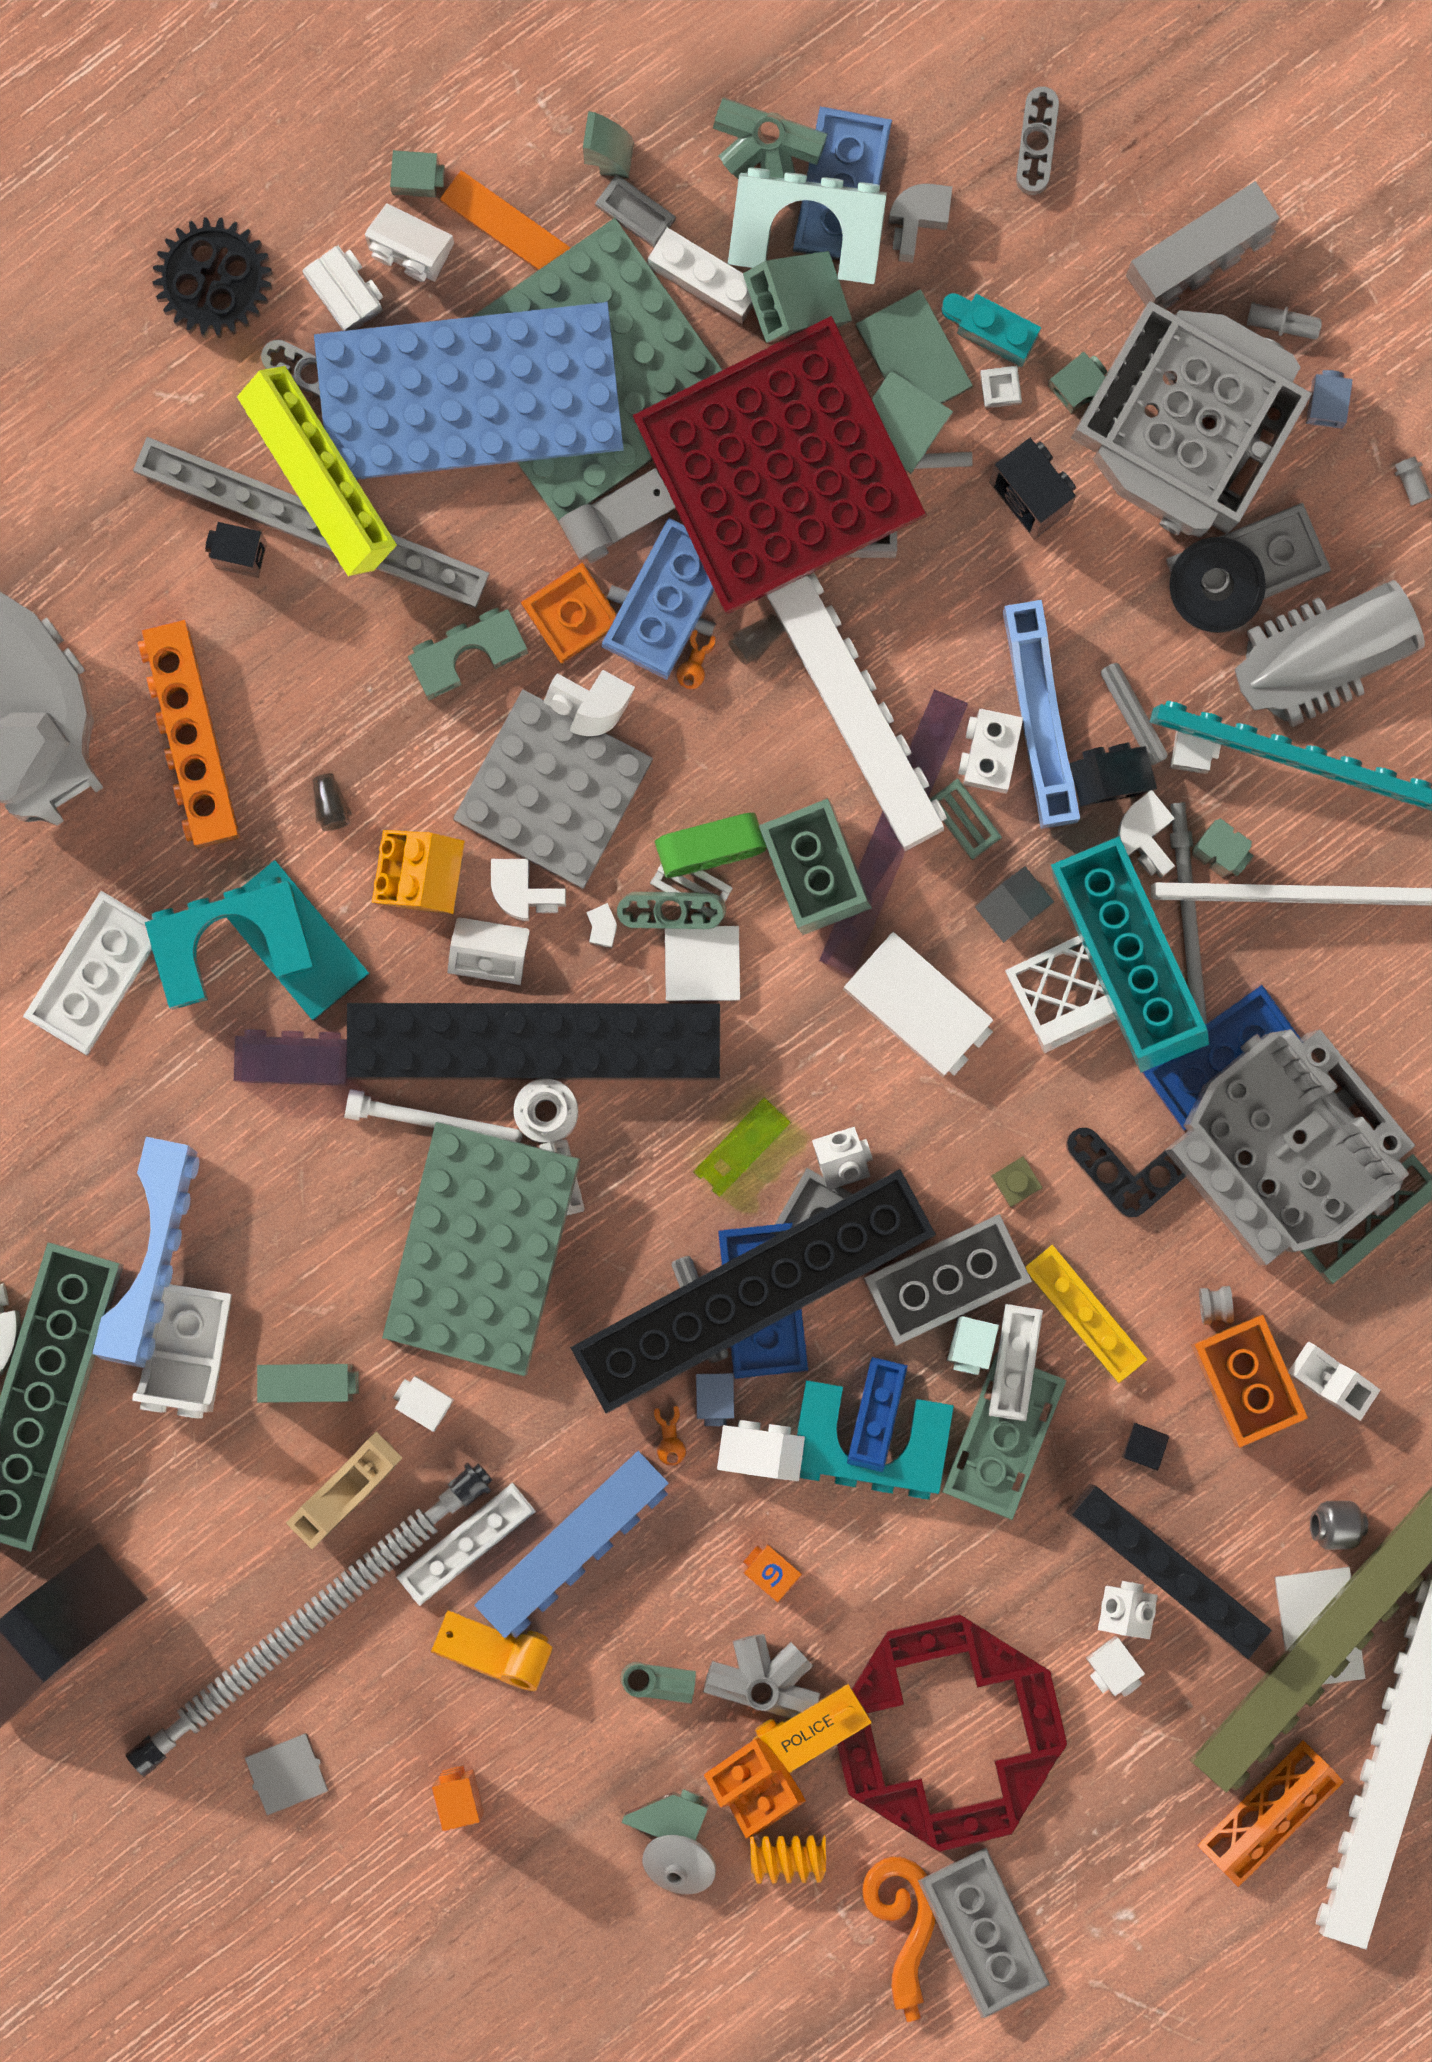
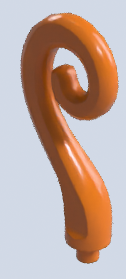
(905, 1975)

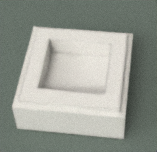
(1001, 387)

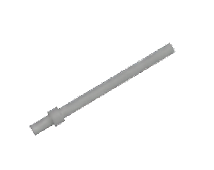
(1181, 841)

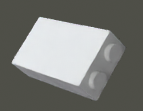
(919, 1005)

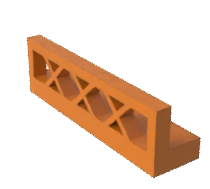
(1301, 1799)

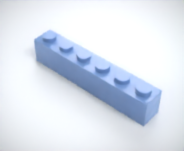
(571, 1544)

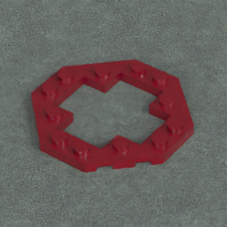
(1018, 1775)

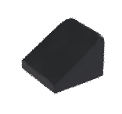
(1145, 1446)

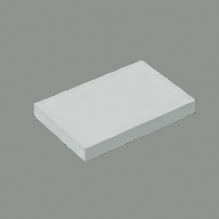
(1302, 1599)

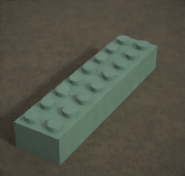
(48, 1384)

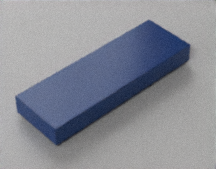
(877, 1414)

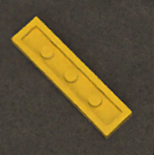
(1085, 1314)

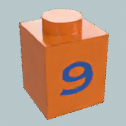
(770, 1571)

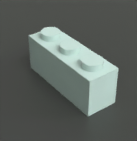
(972, 1345)

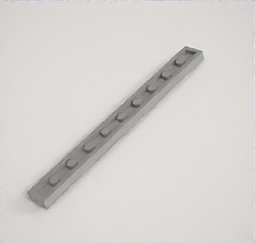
(288, 514)

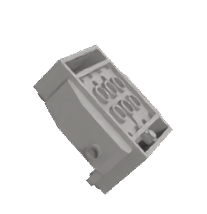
(1172, 460)
(1319, 1184)

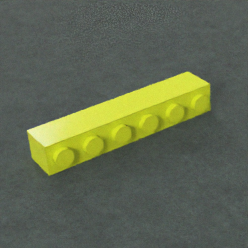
(316, 470)

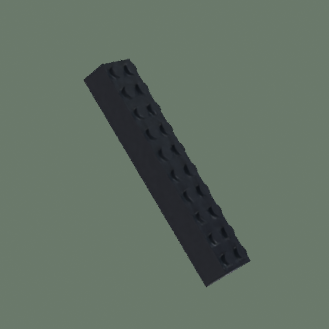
(533, 1041)
(753, 1291)

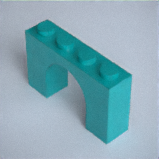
(177, 935)
(915, 1469)

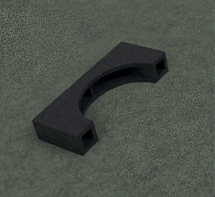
(1169, 1571)

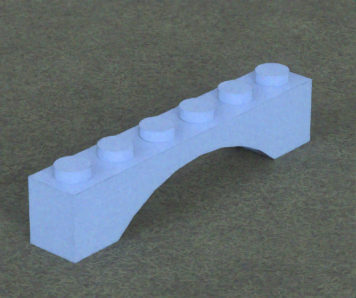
(1040, 713)
(128, 1327)

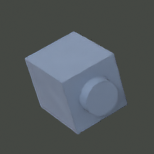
(1329, 399)
(715, 1398)

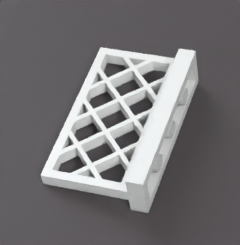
(1080, 1019)

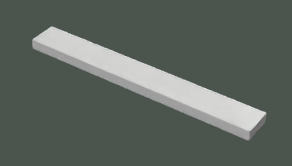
(1291, 894)

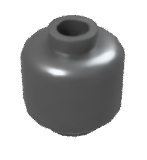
(1338, 1525)

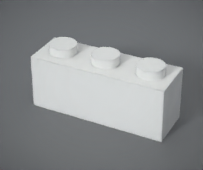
(701, 275)

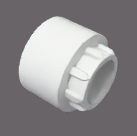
(540, 1091)

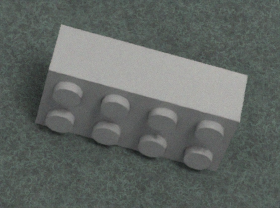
(1204, 246)
(947, 1280)

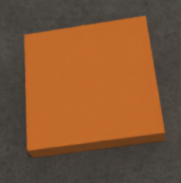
(570, 613)

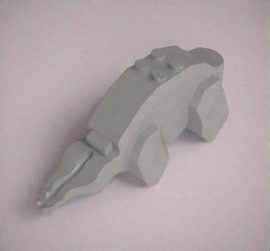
(42, 718)

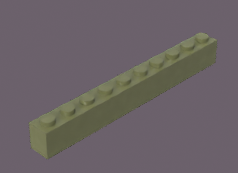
(1320, 1651)

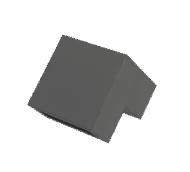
(1014, 904)

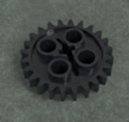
(181, 266)

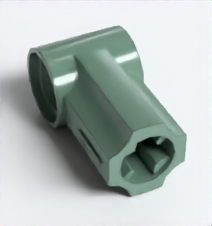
(662, 1683)

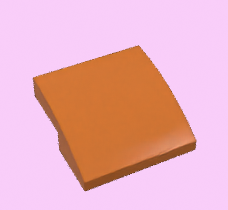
(754, 1787)

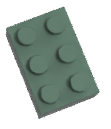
(815, 866)

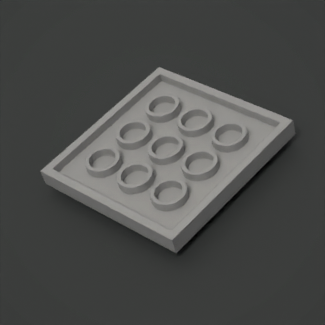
(552, 790)

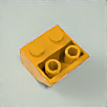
(418, 871)

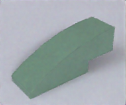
(607, 146)

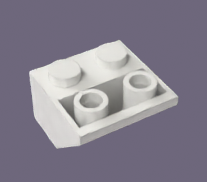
(408, 242)

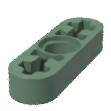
(698, 919)

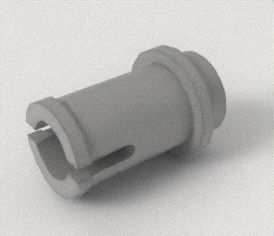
(1413, 480)

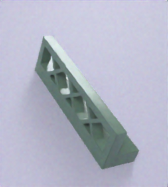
(1380, 1231)

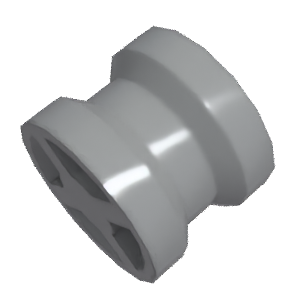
(1216, 1305)

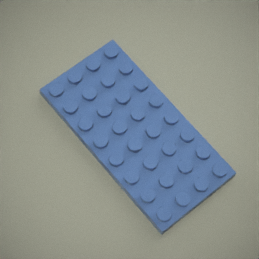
(470, 391)

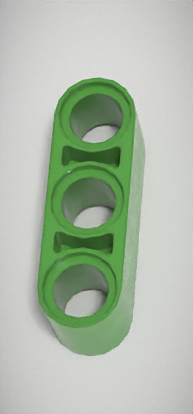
(710, 845)

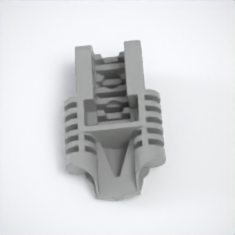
(1327, 652)

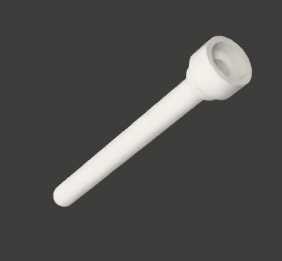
(361, 1106)

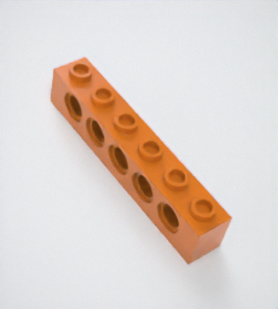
(177, 641)

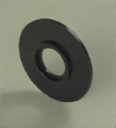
(1217, 554)

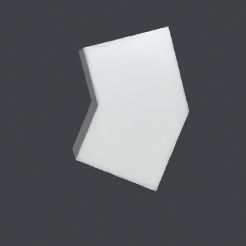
(603, 926)

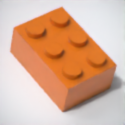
(1249, 1381)

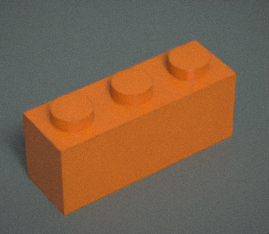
(457, 1798)

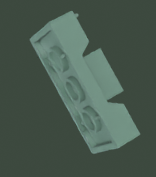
(1002, 1448)

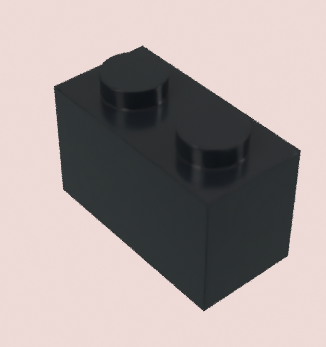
(236, 549)
(1113, 774)

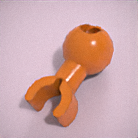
(693, 668)
(670, 1444)

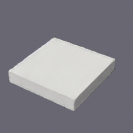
(702, 964)

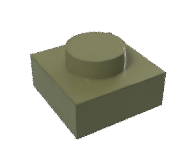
(1016, 1181)

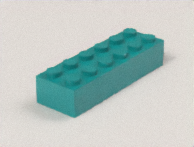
(1130, 954)

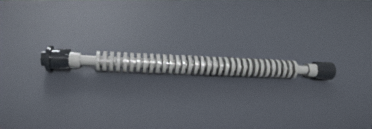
(461, 1491)

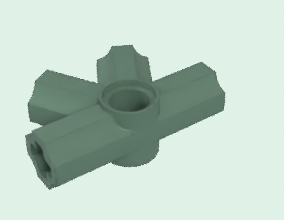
(753, 147)

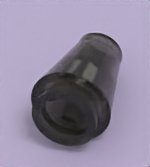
(755, 639)
(330, 805)

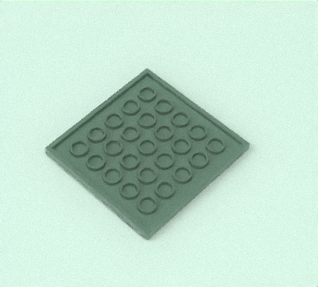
(652, 353)

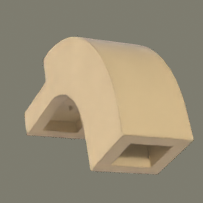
(344, 1490)

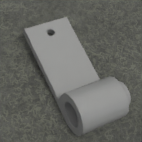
(616, 516)

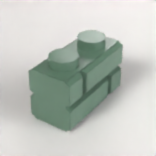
(1223, 849)

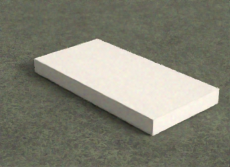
(92, 974)

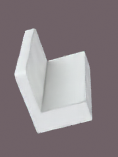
(488, 951)

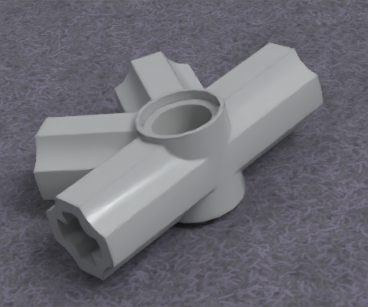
(756, 1667)

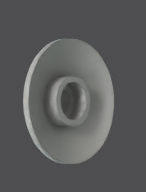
(679, 1864)

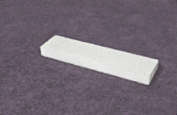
(466, 1544)

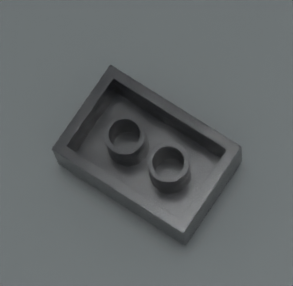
(1033, 487)

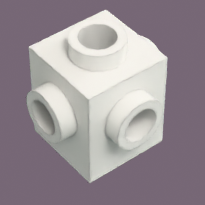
(842, 1157)
(1128, 1610)

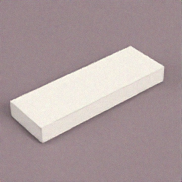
(1015, 1362)

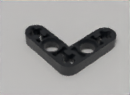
(1125, 1180)

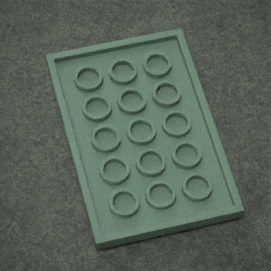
(481, 1248)

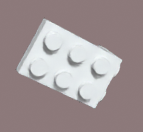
(186, 1352)

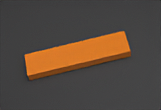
(502, 221)

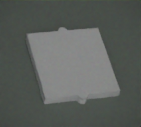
(286, 1774)

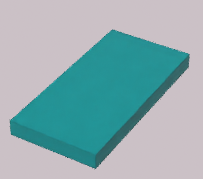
(335, 965)

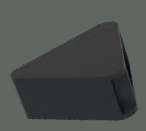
(61, 1625)

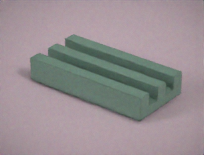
(983, 844)

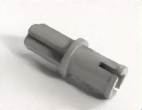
(1284, 321)

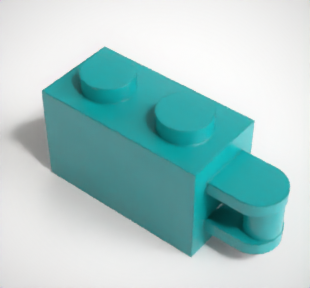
(992, 326)

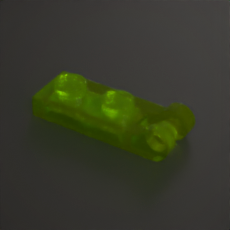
(743, 1146)

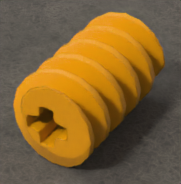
(788, 1859)

